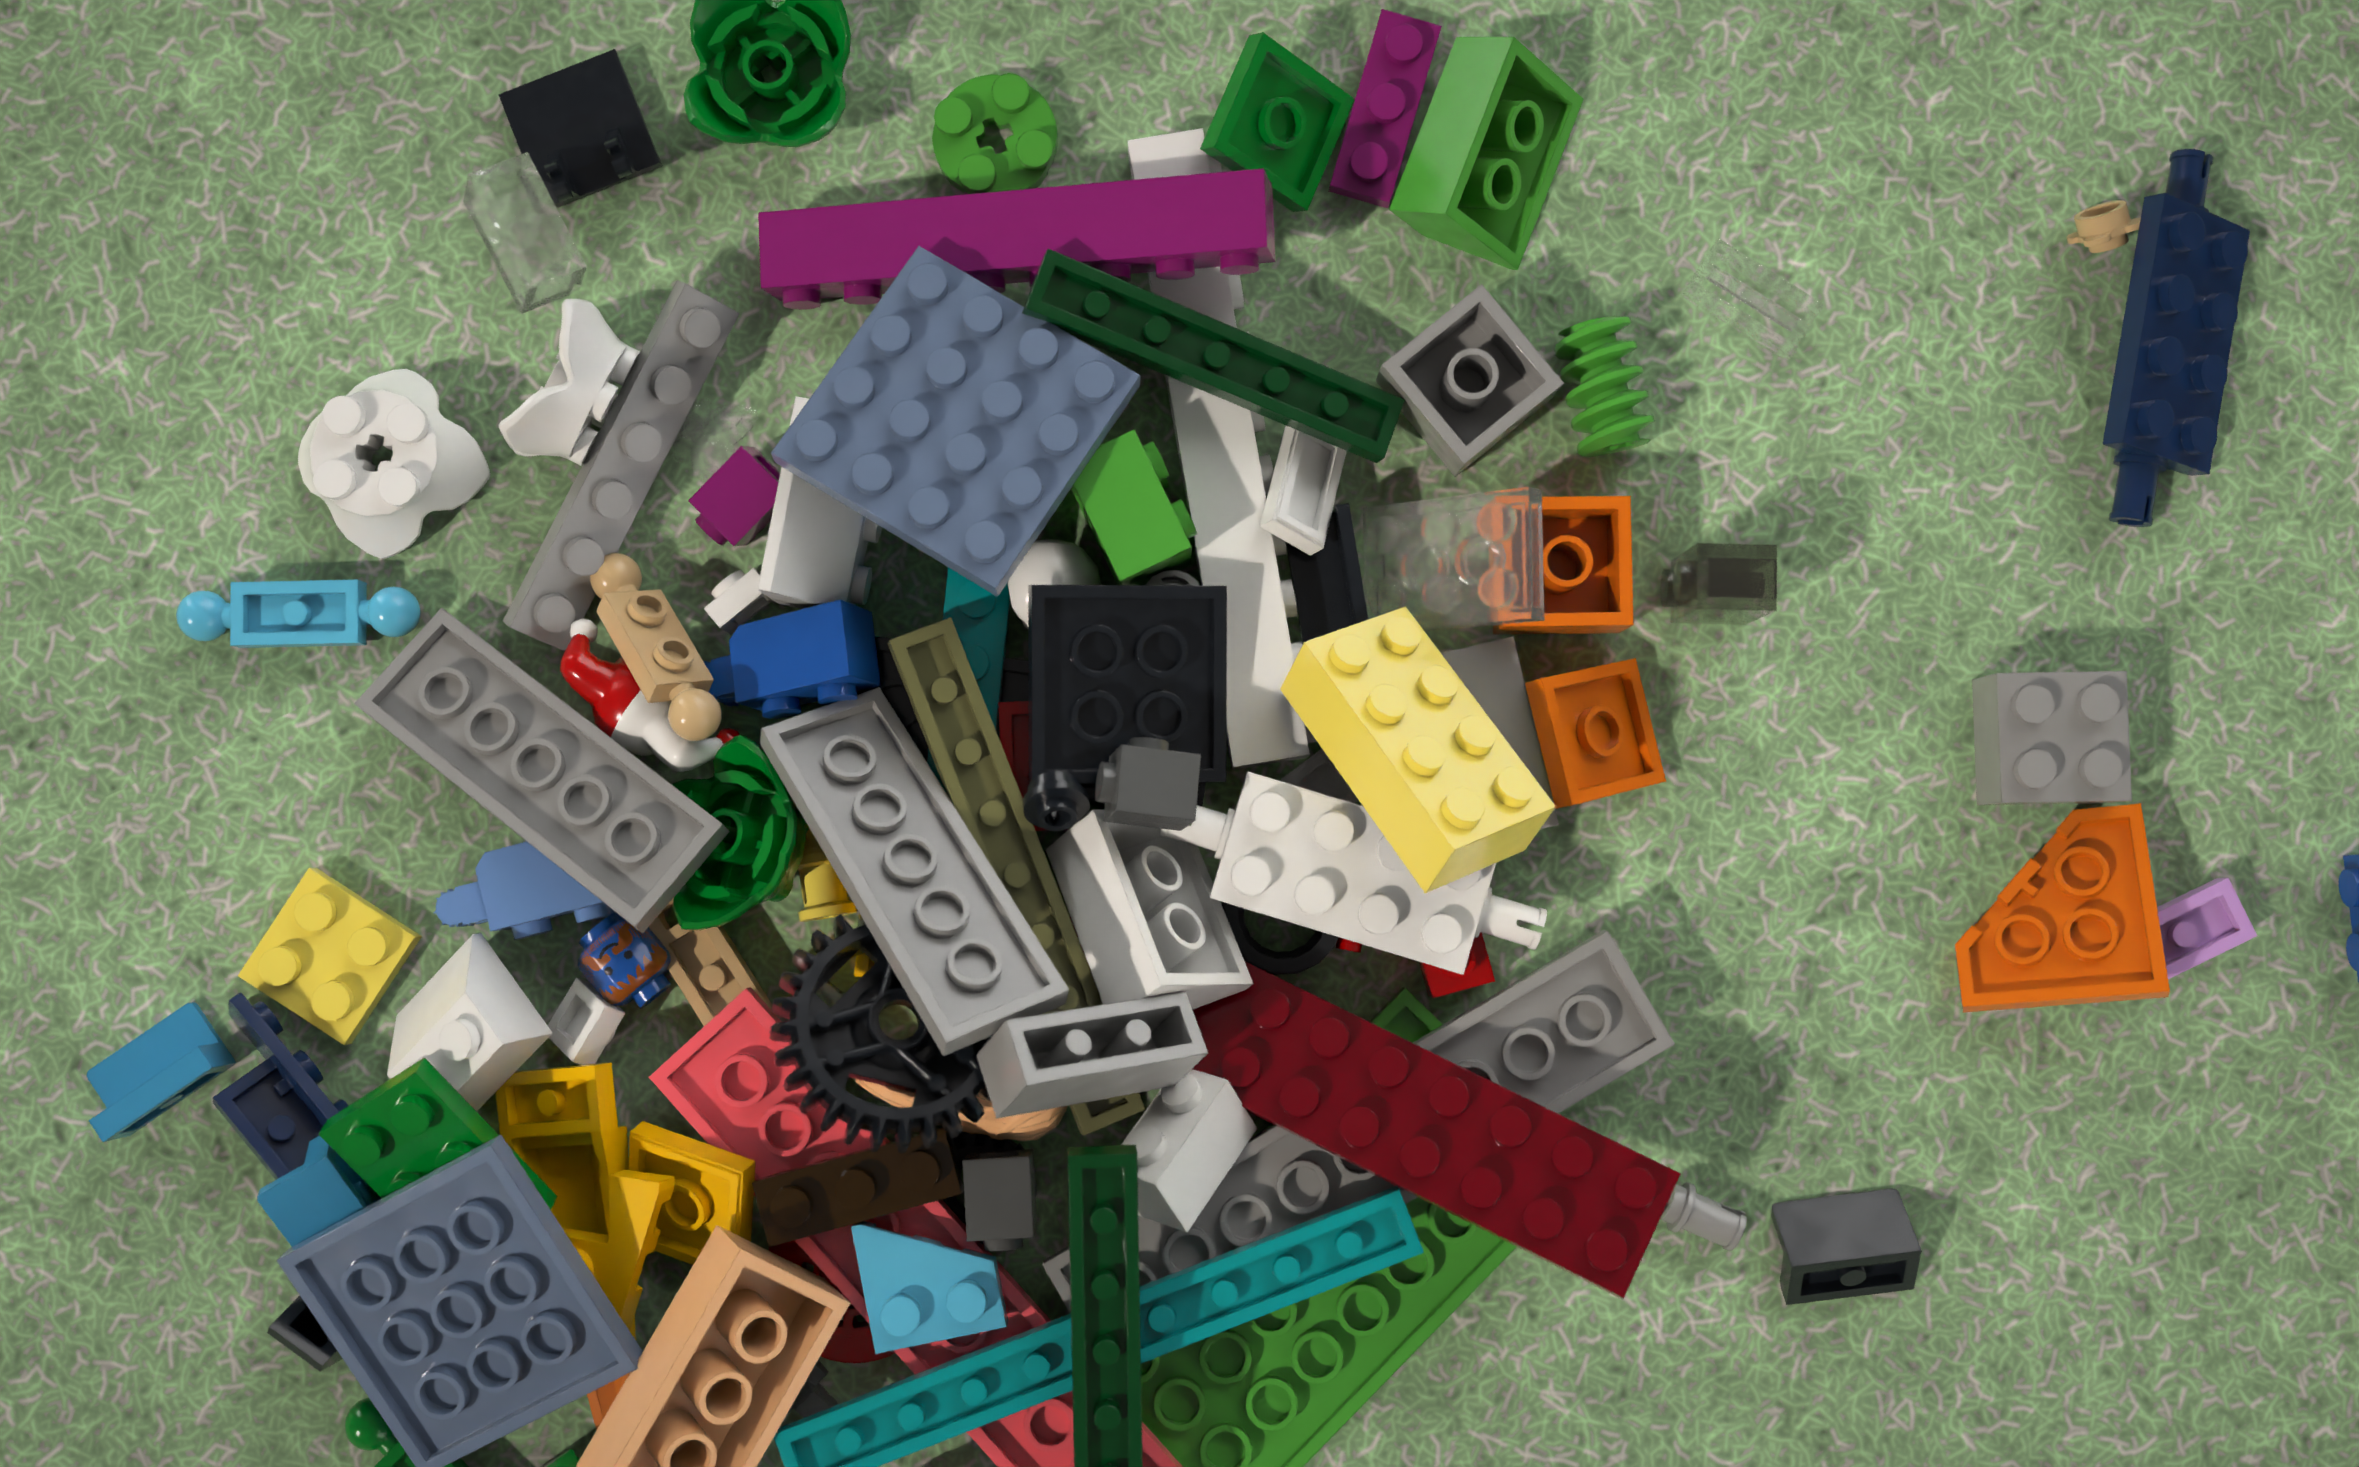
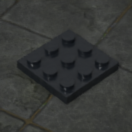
(1125, 668)

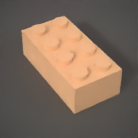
(721, 1362)

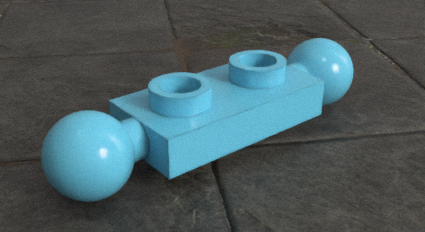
(298, 613)

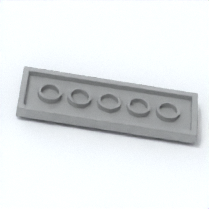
(543, 769)
(913, 870)

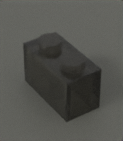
(1721, 584)

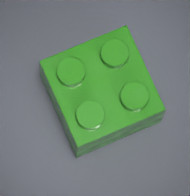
(1131, 513)

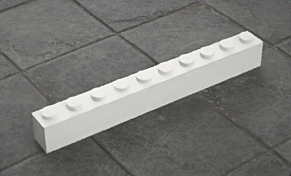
(1226, 502)

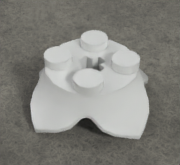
(577, 392)
(430, 469)

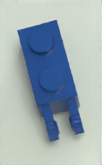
(798, 660)

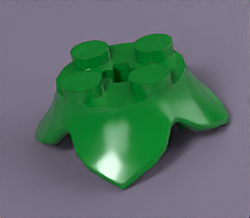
(745, 36)
(762, 843)

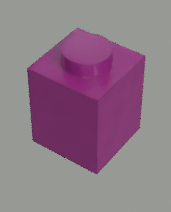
(737, 498)

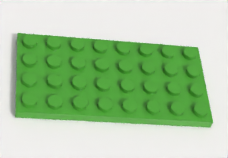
(1298, 1374)

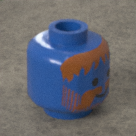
(624, 962)

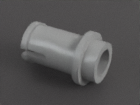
(1704, 1217)

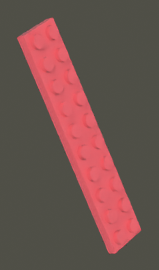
(738, 1102)

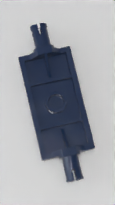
(2173, 339)

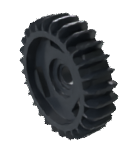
(848, 1042)

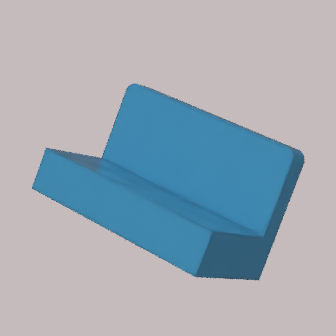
(157, 1071)
(315, 1194)

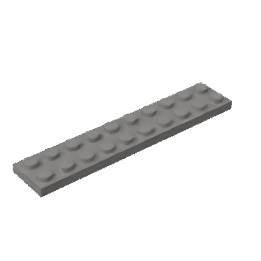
(1541, 1037)

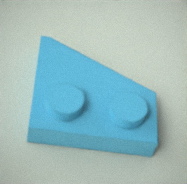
(924, 1289)

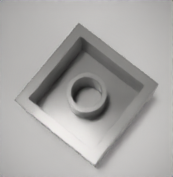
(1469, 380)
(2051, 738)

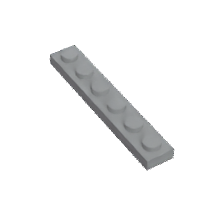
(621, 464)

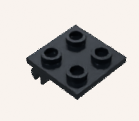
(581, 128)

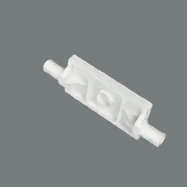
(1337, 874)

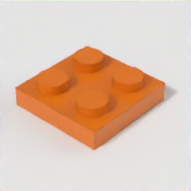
(1595, 732)

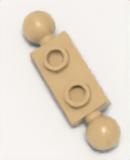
(656, 648)

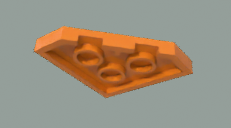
(2071, 922)

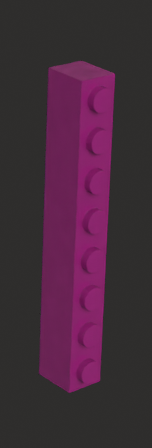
(1002, 235)

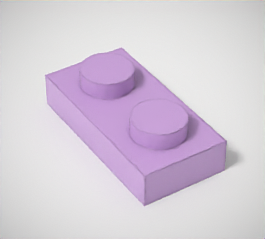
(2202, 925)

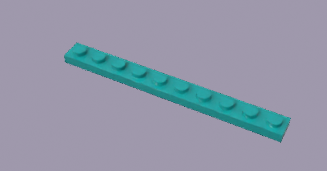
(1172, 1315)

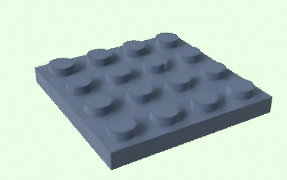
(957, 420)
(462, 1306)

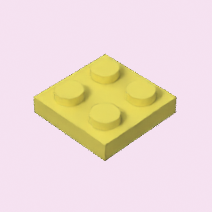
(329, 956)

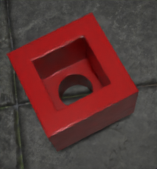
(1476, 973)

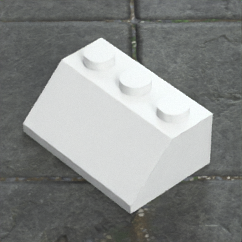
(815, 545)
(1146, 913)

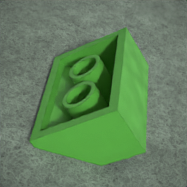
(1487, 150)

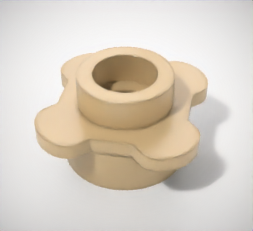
(2104, 226)

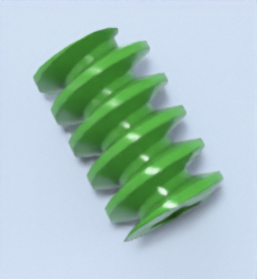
(1602, 386)

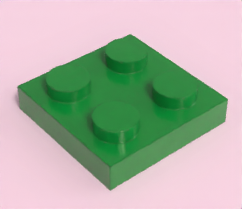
(1278, 119)

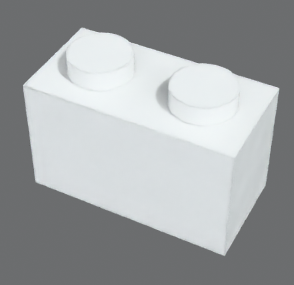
(1187, 1147)

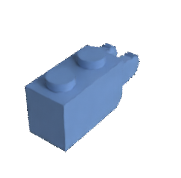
(518, 892)

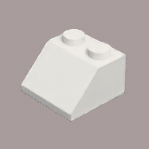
(469, 1024)

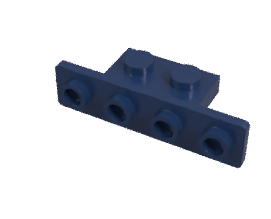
(278, 1101)

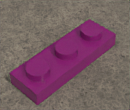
(1384, 108)

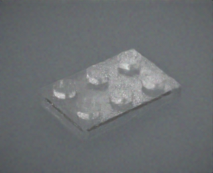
(1457, 559)

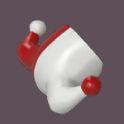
(623, 710)

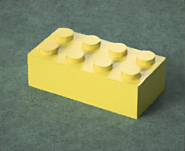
(1416, 748)

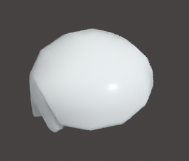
(1050, 564)

